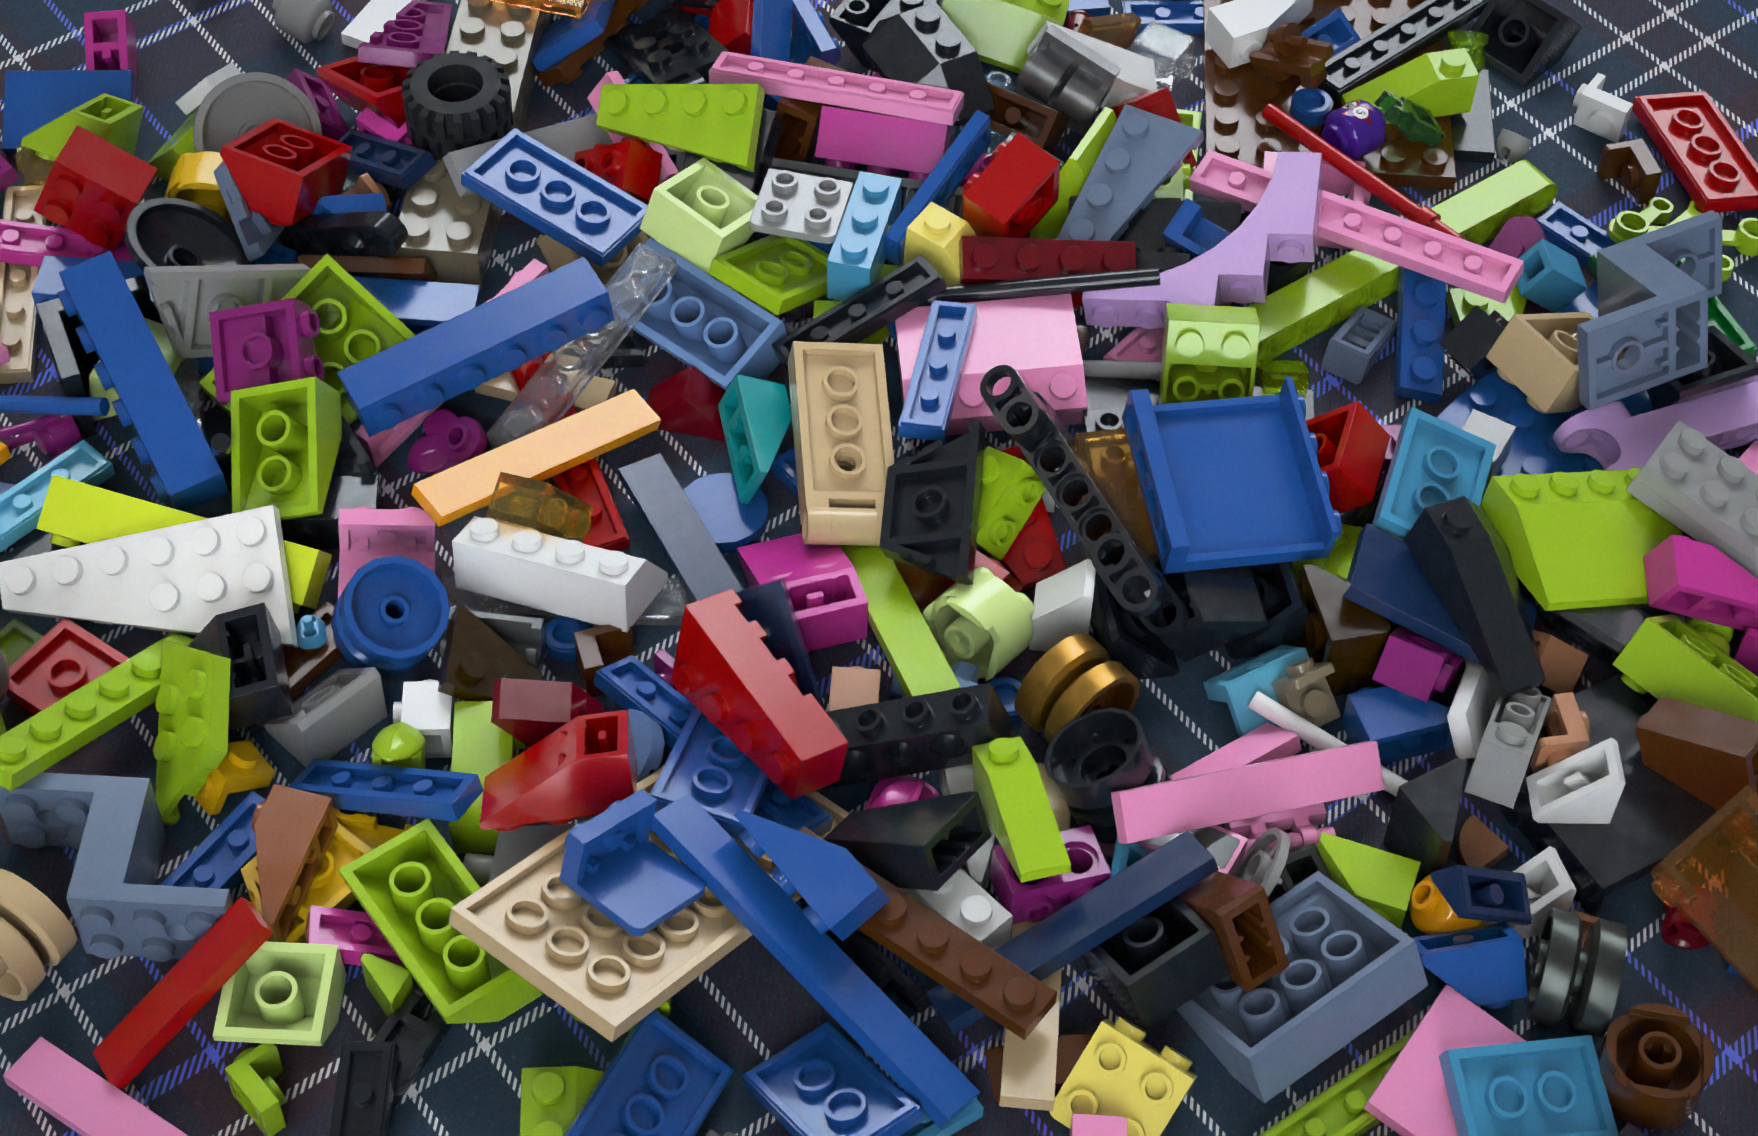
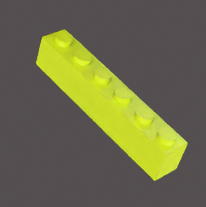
(92, 514)

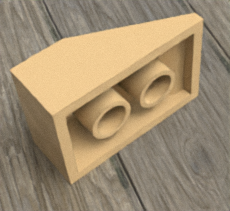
(1542, 358)

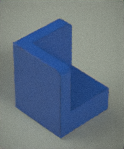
(1192, 231)

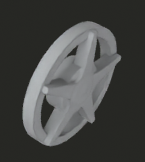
(1266, 867)

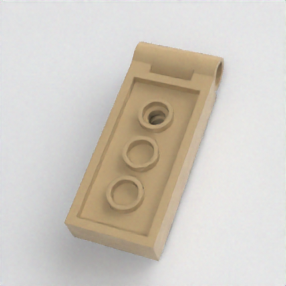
(840, 440)

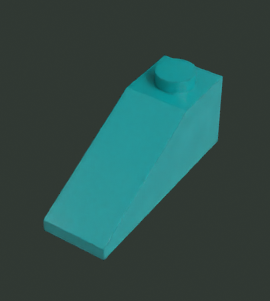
(754, 424)

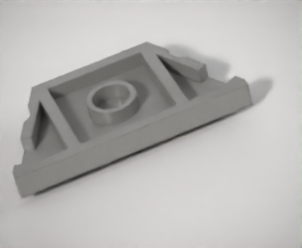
(190, 292)

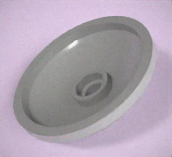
(246, 103)

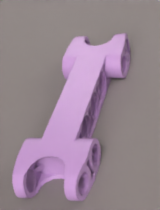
(1629, 441)

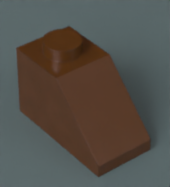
(1033, 120)

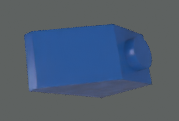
(1397, 722)
(1478, 962)

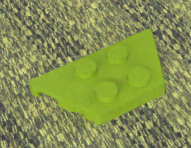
(190, 724)

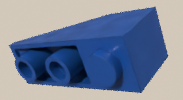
(824, 874)

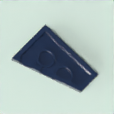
(775, 613)

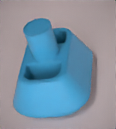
(311, 632)

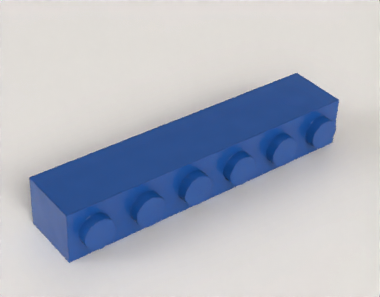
(476, 346)
(143, 382)

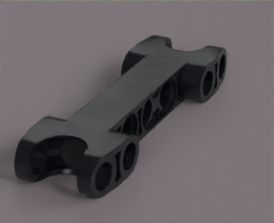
(1116, 555)

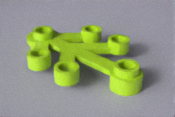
(1659, 210)

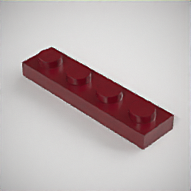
(1024, 258)

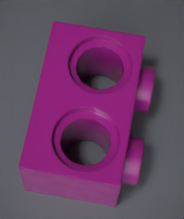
(1416, 665)
(1042, 897)

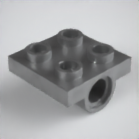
(1067, 78)

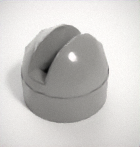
(1513, 142)

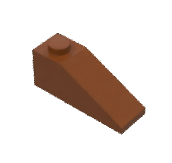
(291, 841)

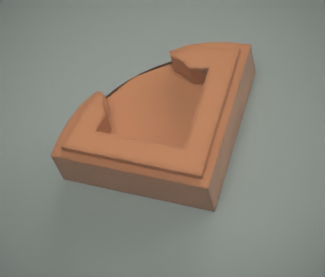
(1479, 845)

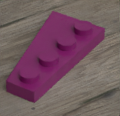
(415, 35)

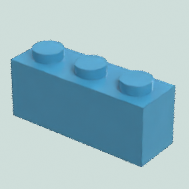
(860, 242)

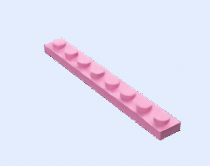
(1372, 231)

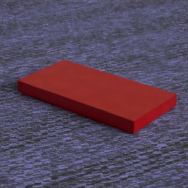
(1701, 149)

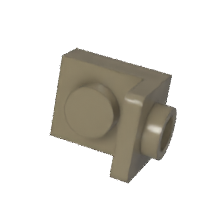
(1307, 691)

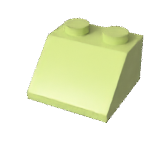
(700, 214)
(283, 996)

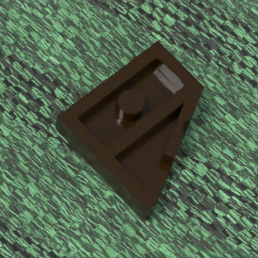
(478, 658)

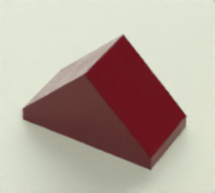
(688, 404)

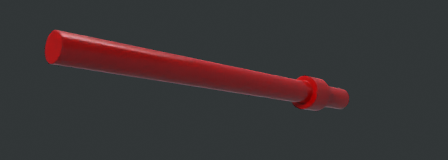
(1356, 172)

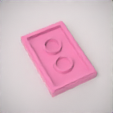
(1413, 1090)

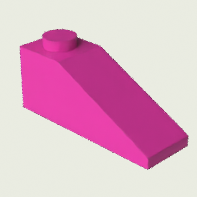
(110, 42)
(1701, 583)

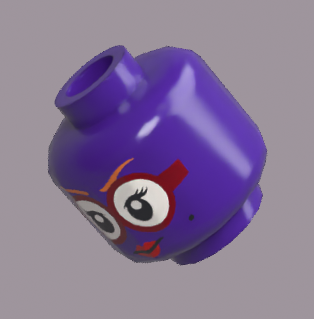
(1355, 129)

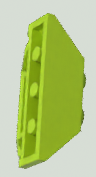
(1075, 173)

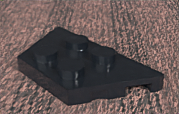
(935, 507)

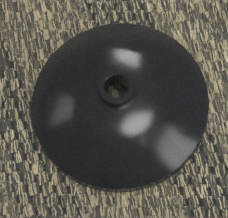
(181, 235)

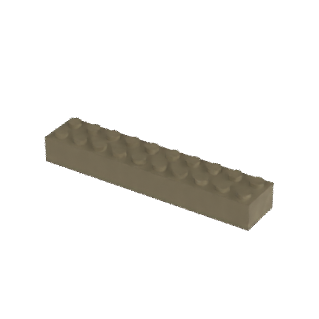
(442, 227)

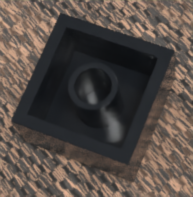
(1158, 962)

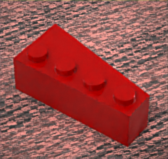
(755, 697)

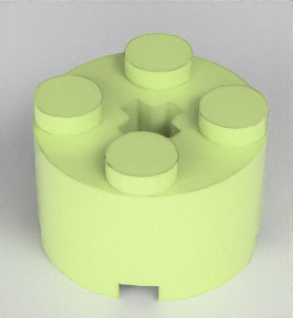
(981, 623)

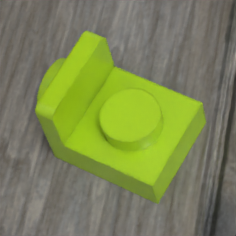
(254, 1087)

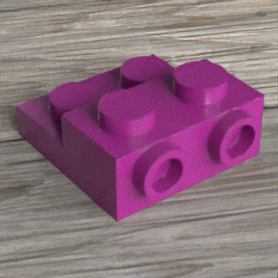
(263, 345)

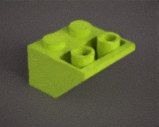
(104, 116)

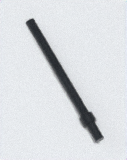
(1048, 285)

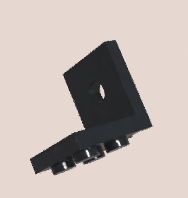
(68, 352)

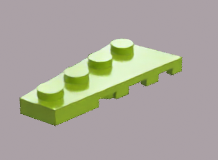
(692, 118)

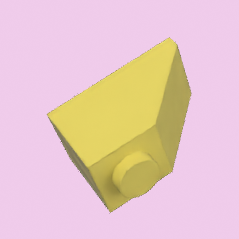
(936, 237)

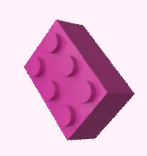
(881, 142)

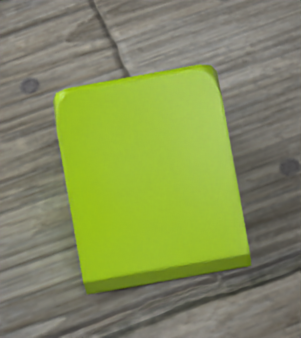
(386, 982)

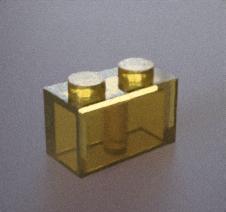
(539, 507)

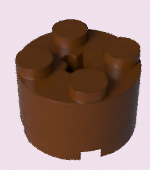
(1654, 1066)

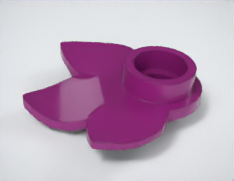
(446, 443)

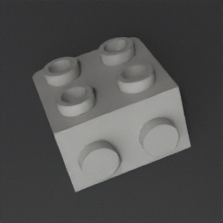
(800, 206)

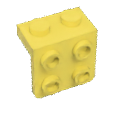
(1125, 1079)

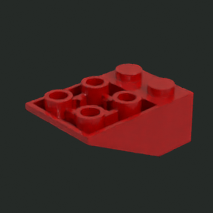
(564, 775)

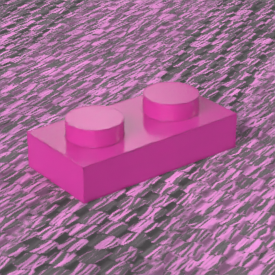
(351, 931)

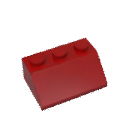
(286, 169)

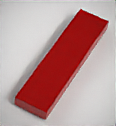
(181, 993)

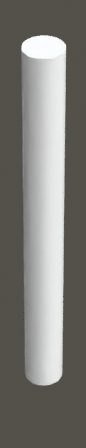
(1311, 733)

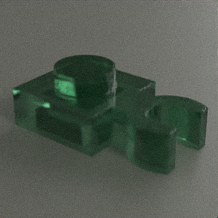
(1413, 120)

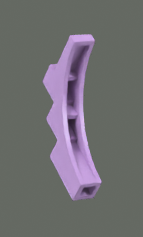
(1238, 267)

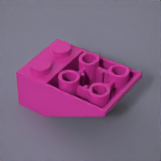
(820, 585)

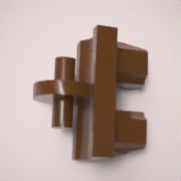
(1291, 54)

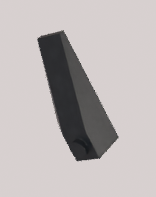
(1479, 589)

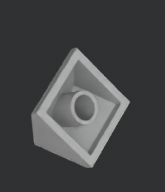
(331, 715)

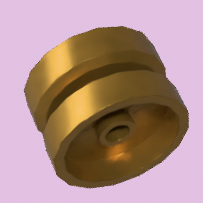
(1071, 682)

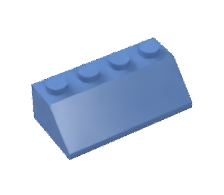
(710, 325)

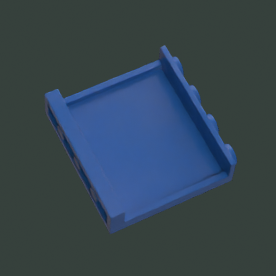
(1231, 480)

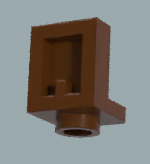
(1634, 165)

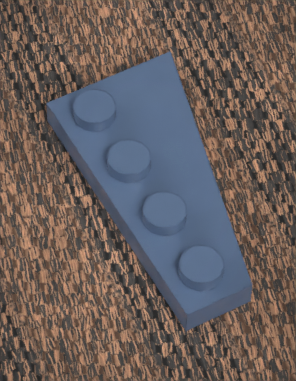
(1128, 172)

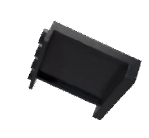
(1648, 817)

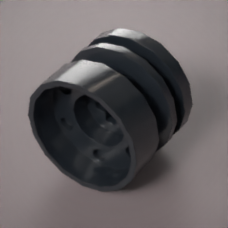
(1100, 756)

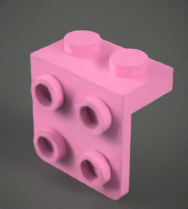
(381, 533)

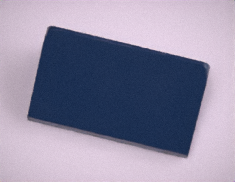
(1485, 894)

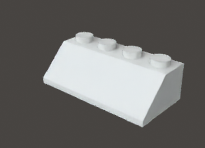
(554, 573)

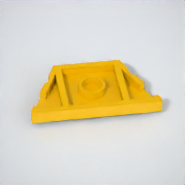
(352, 839)

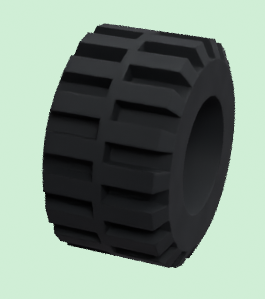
(456, 102)

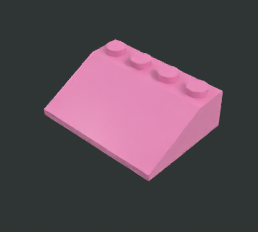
(1028, 334)

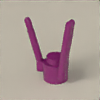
(50, 434)

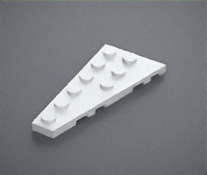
(162, 576)

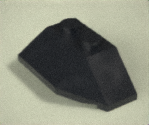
(930, 51)

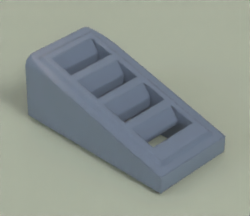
(1355, 348)

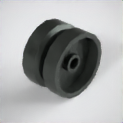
(1585, 973)

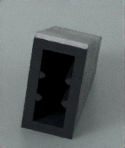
(916, 841)

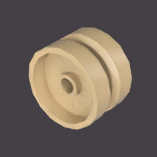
(30, 936)

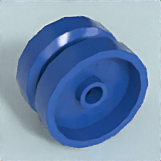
(408, 595)

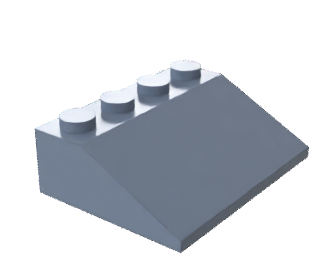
(1340, 981)

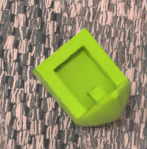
(399, 746)

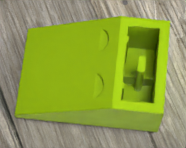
(1208, 352)

